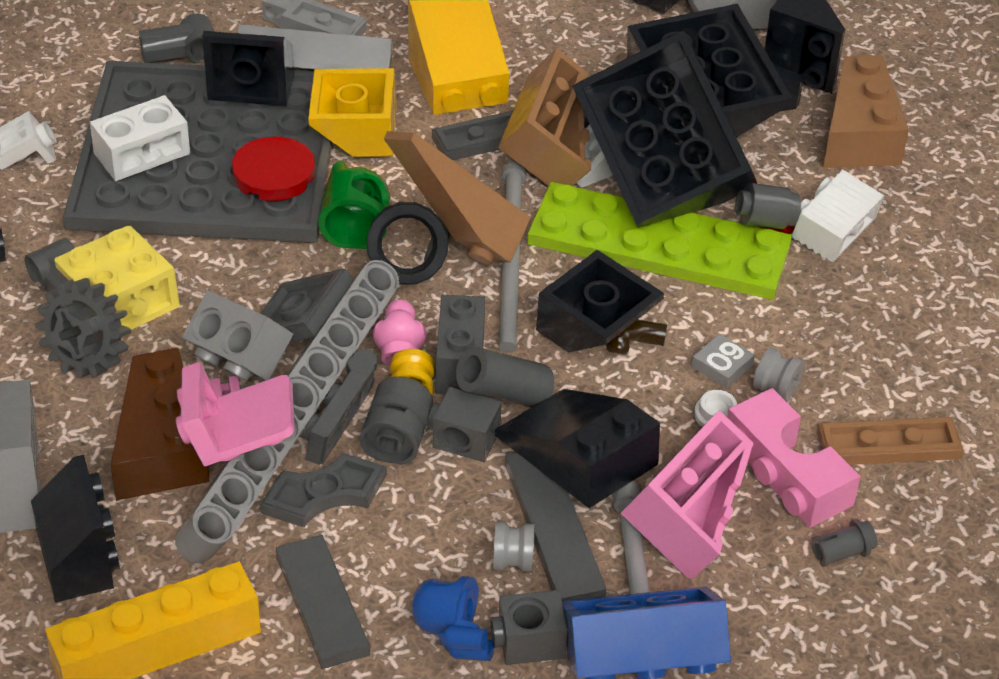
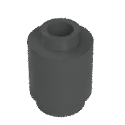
(768, 206)

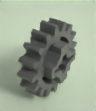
(83, 327)

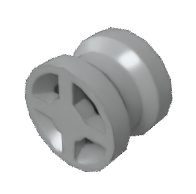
(779, 373)
(513, 546)

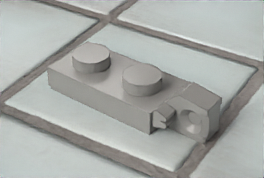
(312, 16)

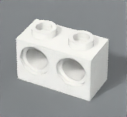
(140, 137)

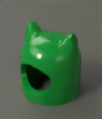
(350, 205)

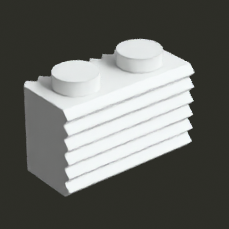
(836, 215)

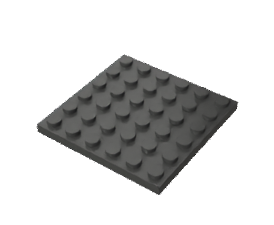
(197, 190)

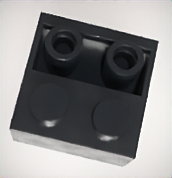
(806, 40)
(75, 532)

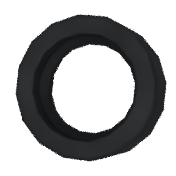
(400, 210)

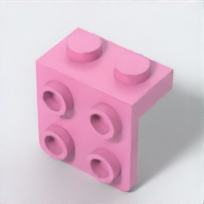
(236, 421)

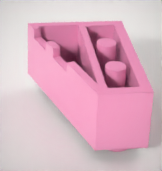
(692, 496)

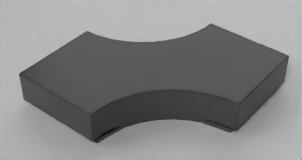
(304, 495)

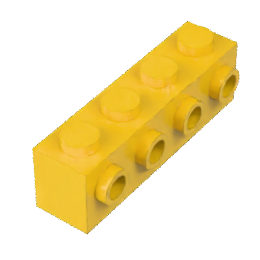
(157, 627)

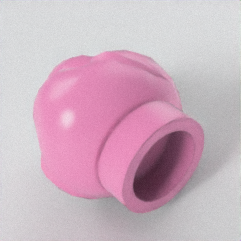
(398, 330)

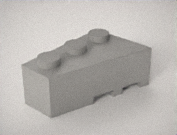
(17, 456)

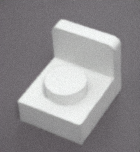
(24, 137)

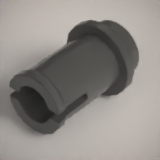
(846, 542)

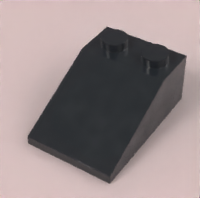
(585, 442)

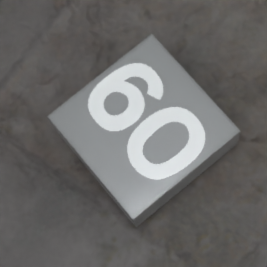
(723, 360)

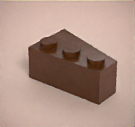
(147, 445)

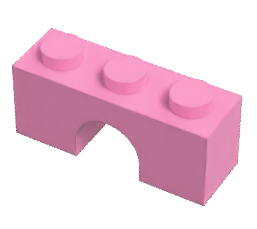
(809, 484)

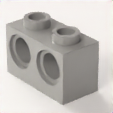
(237, 336)

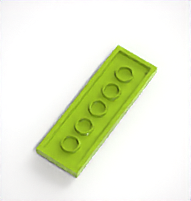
(681, 247)

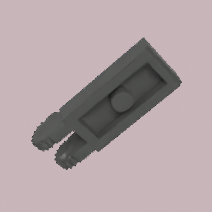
(340, 406)

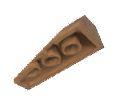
(465, 205)

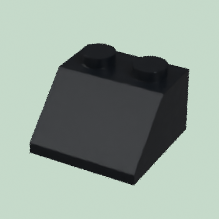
(248, 68)
(593, 303)

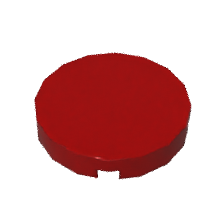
(273, 168)

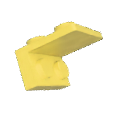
(128, 269)

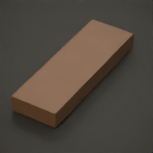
(893, 440)

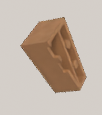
(866, 117)
(548, 123)

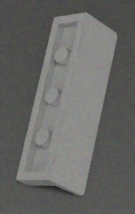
(330, 50)

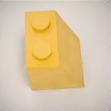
(456, 54)

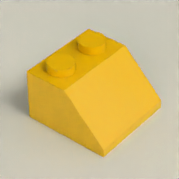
(355, 108)

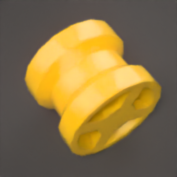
(414, 365)

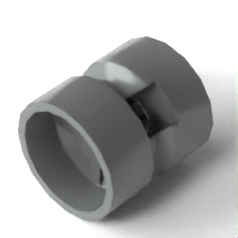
(396, 420)

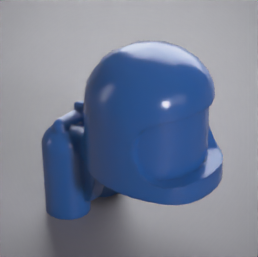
(449, 612)

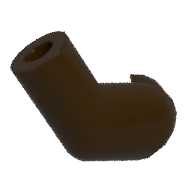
(639, 331)

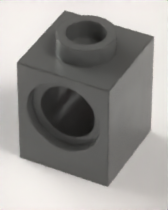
(465, 424)
(530, 627)

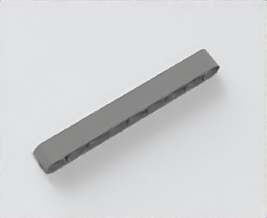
(311, 380)

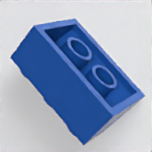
(647, 633)

